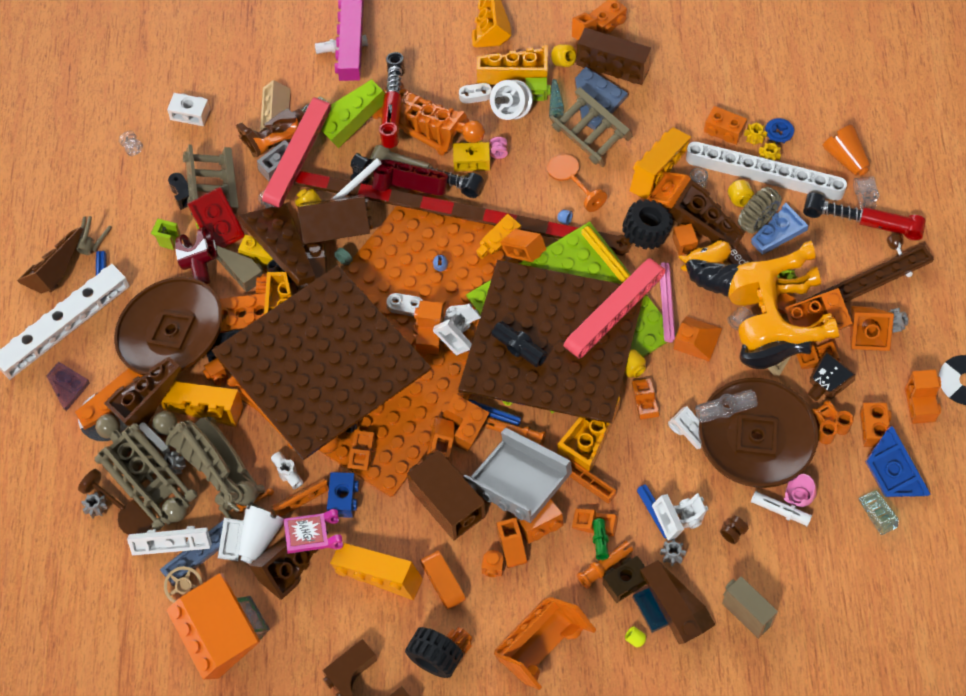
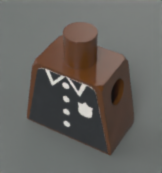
(829, 378)

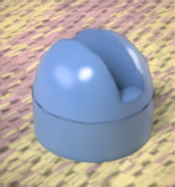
(565, 217)
(444, 263)

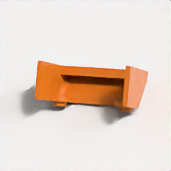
(539, 636)

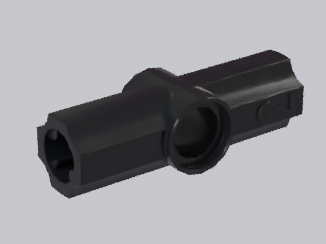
(519, 344)

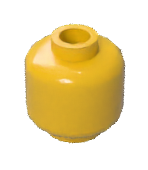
(563, 55)
(740, 193)
(307, 196)
(635, 364)

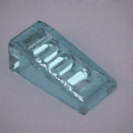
(556, 105)
(885, 523)

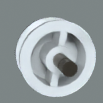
(511, 99)

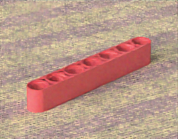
(296, 152)
(614, 308)

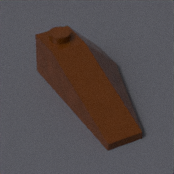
(279, 569)

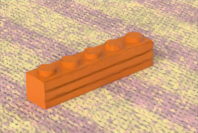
(591, 482)

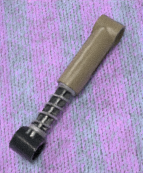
(469, 184)

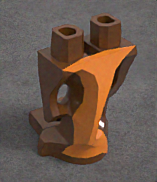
(284, 129)

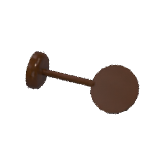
(131, 517)

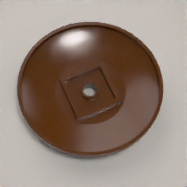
(173, 303)
(786, 432)

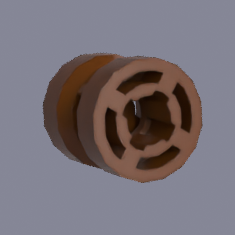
(734, 529)

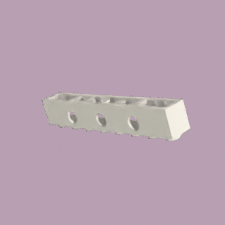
(49, 331)

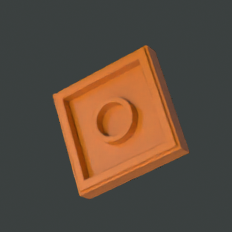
(669, 188)

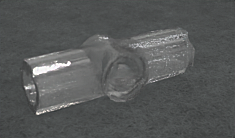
(715, 408)

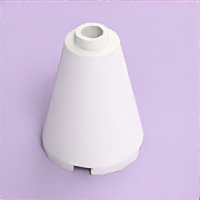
(257, 532)

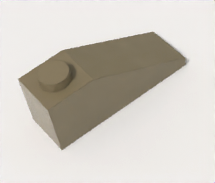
(240, 267)

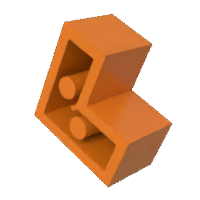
(426, 318)
(921, 396)
(468, 418)

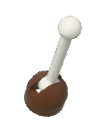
(895, 242)

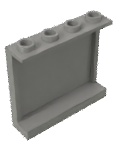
(520, 476)

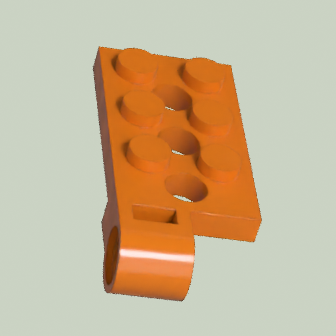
(235, 305)

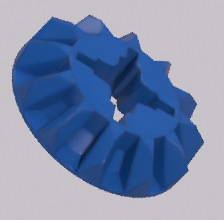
(782, 125)

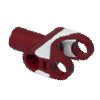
(197, 255)

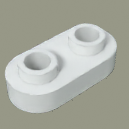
(404, 305)

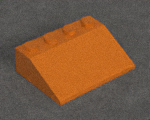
(213, 627)

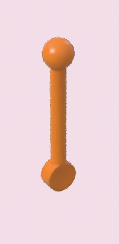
(270, 492)

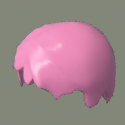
(801, 491)

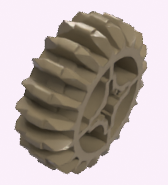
(759, 210)

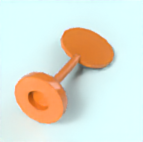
(566, 167)

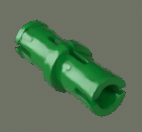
(600, 539)

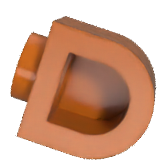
(215, 372)
(492, 563)

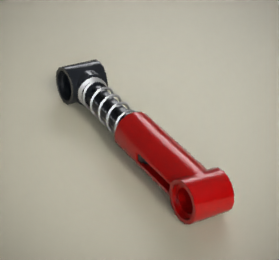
(392, 101)
(910, 226)

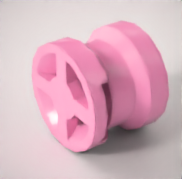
(498, 147)

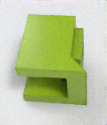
(538, 88)
(165, 233)

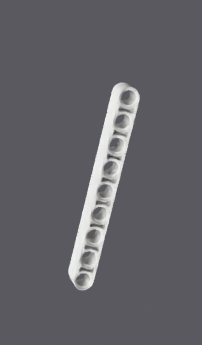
(765, 170)

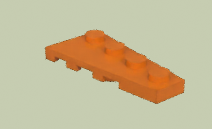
(95, 407)

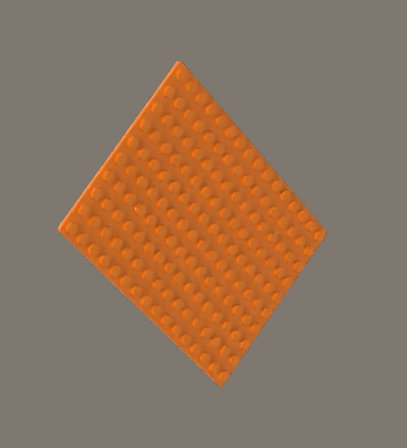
(401, 262)

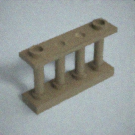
(595, 110)
(226, 174)

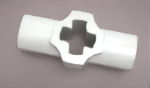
(291, 475)

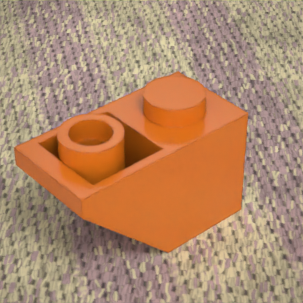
(441, 437)
(511, 542)

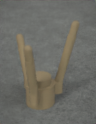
(85, 244)
(224, 506)

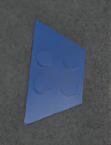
(894, 468)

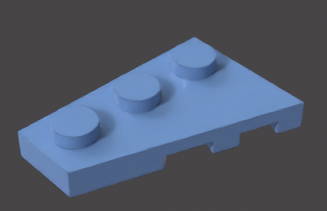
(782, 228)

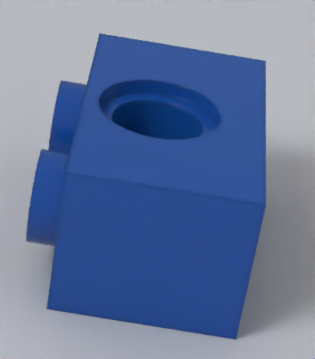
(339, 484)

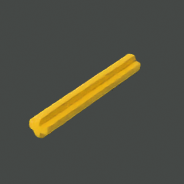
(605, 254)

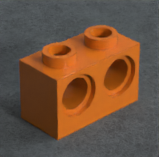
(872, 424)

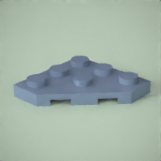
(602, 91)

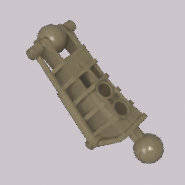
(143, 453)
(211, 453)

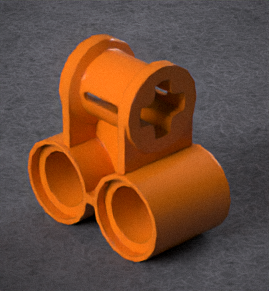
(828, 420)

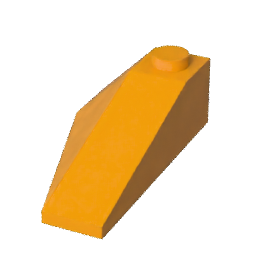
(492, 24)

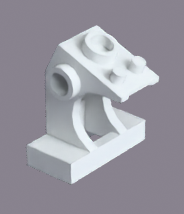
(454, 324)
(691, 511)

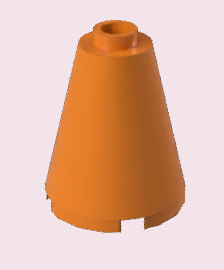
(848, 150)

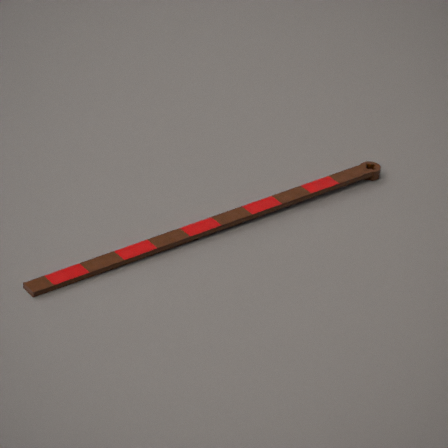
(451, 209)

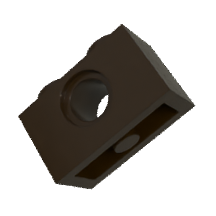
(619, 588)

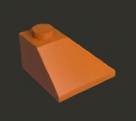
(870, 328)
(697, 338)

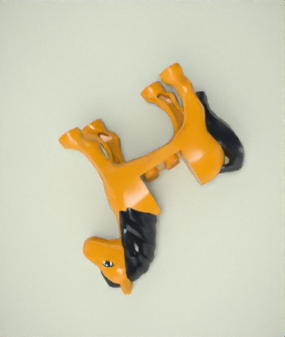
(764, 337)

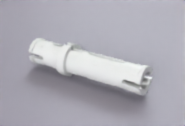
(330, 46)
(780, 508)

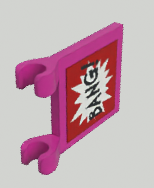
(310, 532)

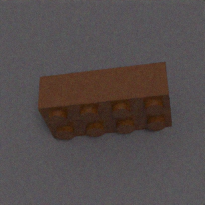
(613, 56)

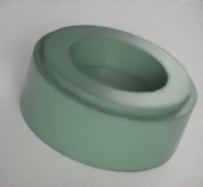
(343, 256)

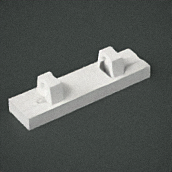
(169, 541)

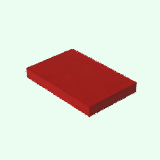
(217, 215)

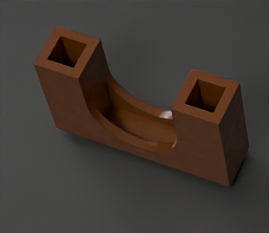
(345, 669)

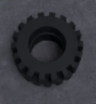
(643, 234)
(434, 652)

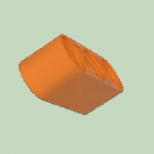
(442, 579)

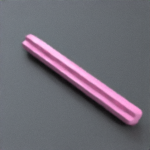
(667, 304)

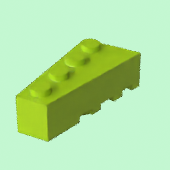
(352, 112)

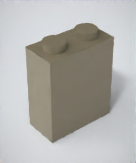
(749, 606)

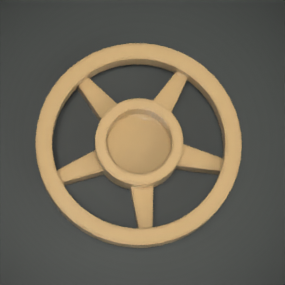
(182, 585)

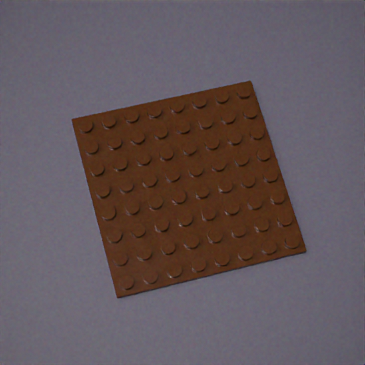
(549, 310)
(321, 361)

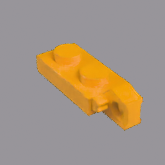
(491, 242)

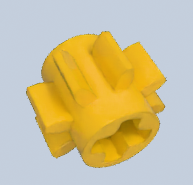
(755, 133)
(770, 152)

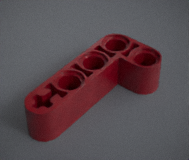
(409, 177)

